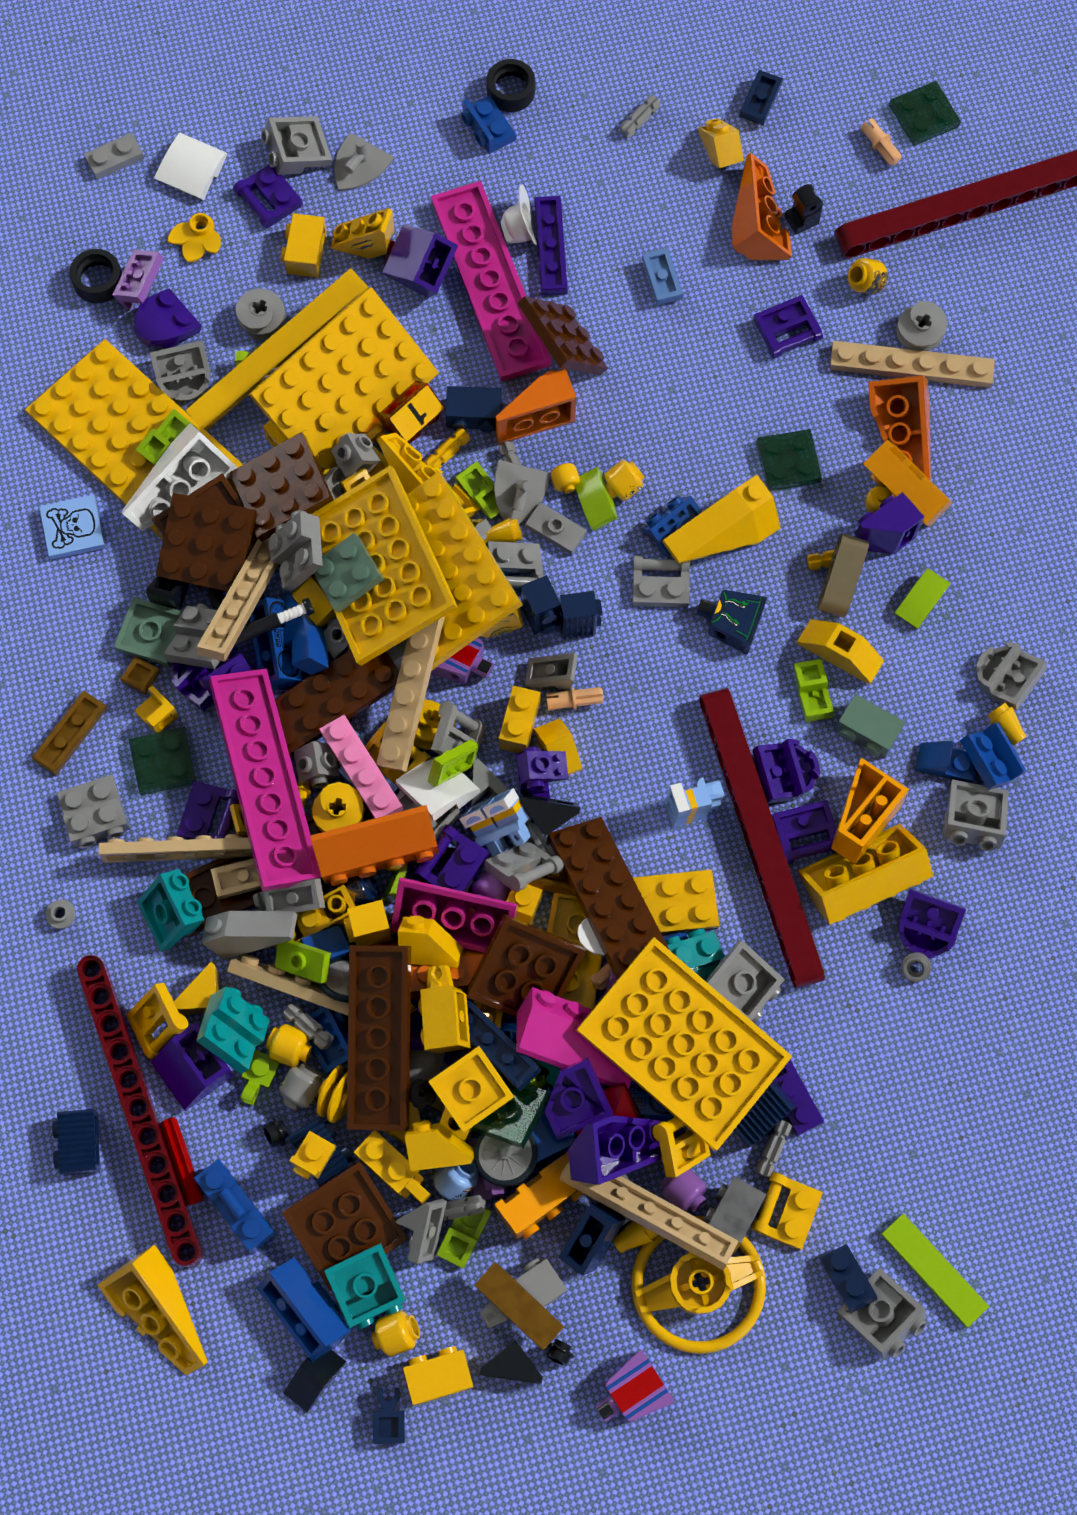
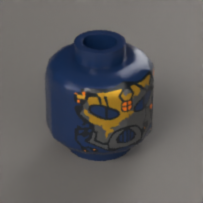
(361, 889)

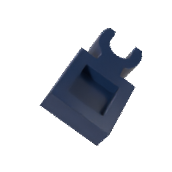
(388, 1423)

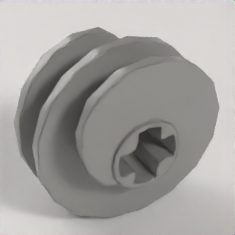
(260, 313)
(924, 315)

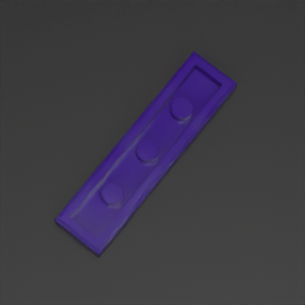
(550, 245)

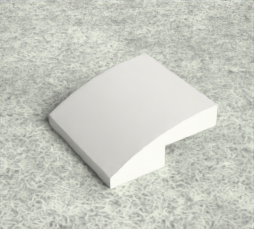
(190, 166)
(438, 799)

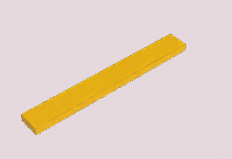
(275, 350)

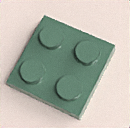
(347, 573)
(147, 631)

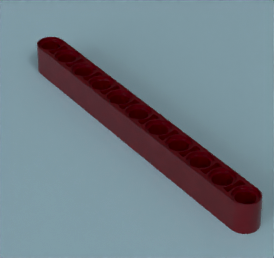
(957, 205)
(761, 839)
(149, 1120)

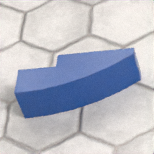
(306, 641)

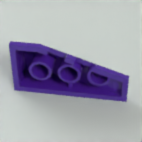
(613, 1148)

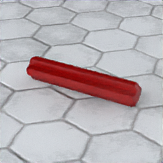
(181, 1161)

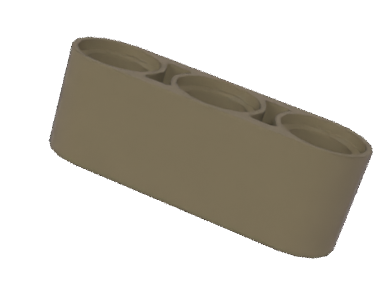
(842, 575)

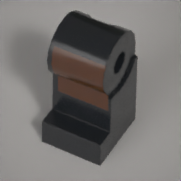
(805, 209)

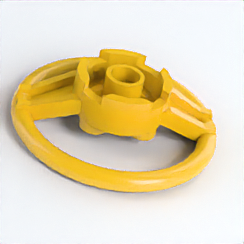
(677, 1291)

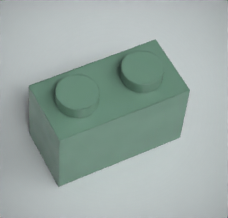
(869, 726)

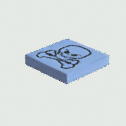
(72, 527)

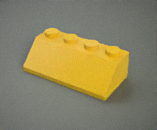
(886, 868)

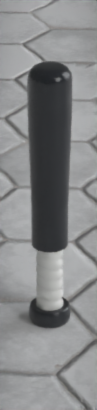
(273, 621)

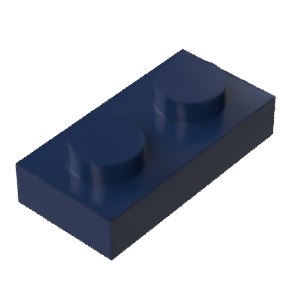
(761, 97)
(848, 1278)

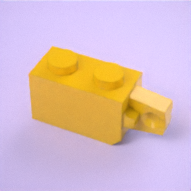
(443, 1013)
(391, 1167)

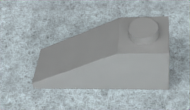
(247, 931)

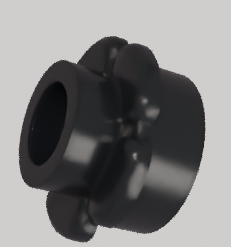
(429, 1094)
(275, 1132)
(559, 1352)

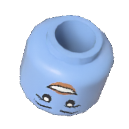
(456, 1181)

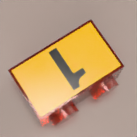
(412, 411)

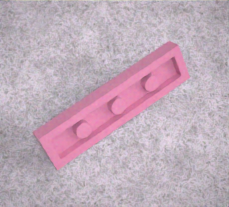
(360, 768)

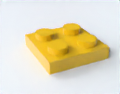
(471, 1089)

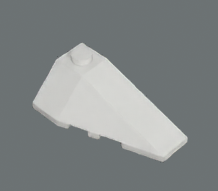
(182, 469)

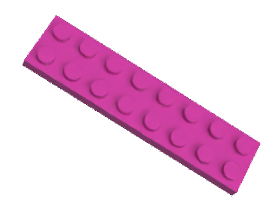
(490, 280)
(264, 779)

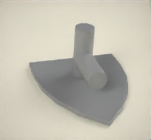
(359, 163)
(518, 490)

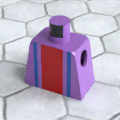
(464, 663)
(634, 1391)

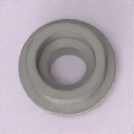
(66, 920)
(912, 975)

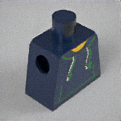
(734, 618)

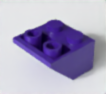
(419, 260)
(891, 525)
(190, 1068)

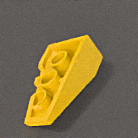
(414, 471)
(735, 521)
(152, 1299)

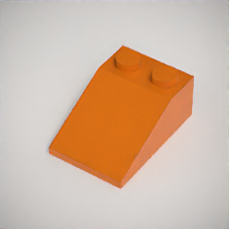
(540, 407)

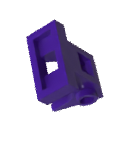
(538, 768)

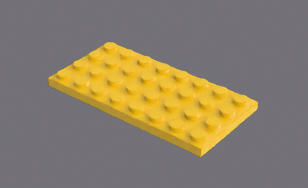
(104, 414)

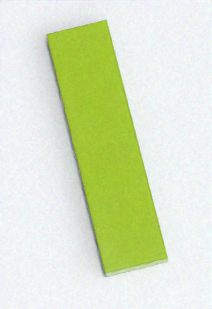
(935, 1270)

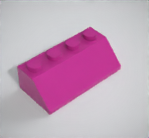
(463, 915)
(548, 1034)

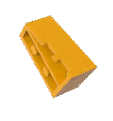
(900, 475)
(867, 810)
(537, 1200)

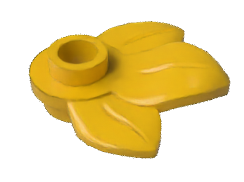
(195, 240)

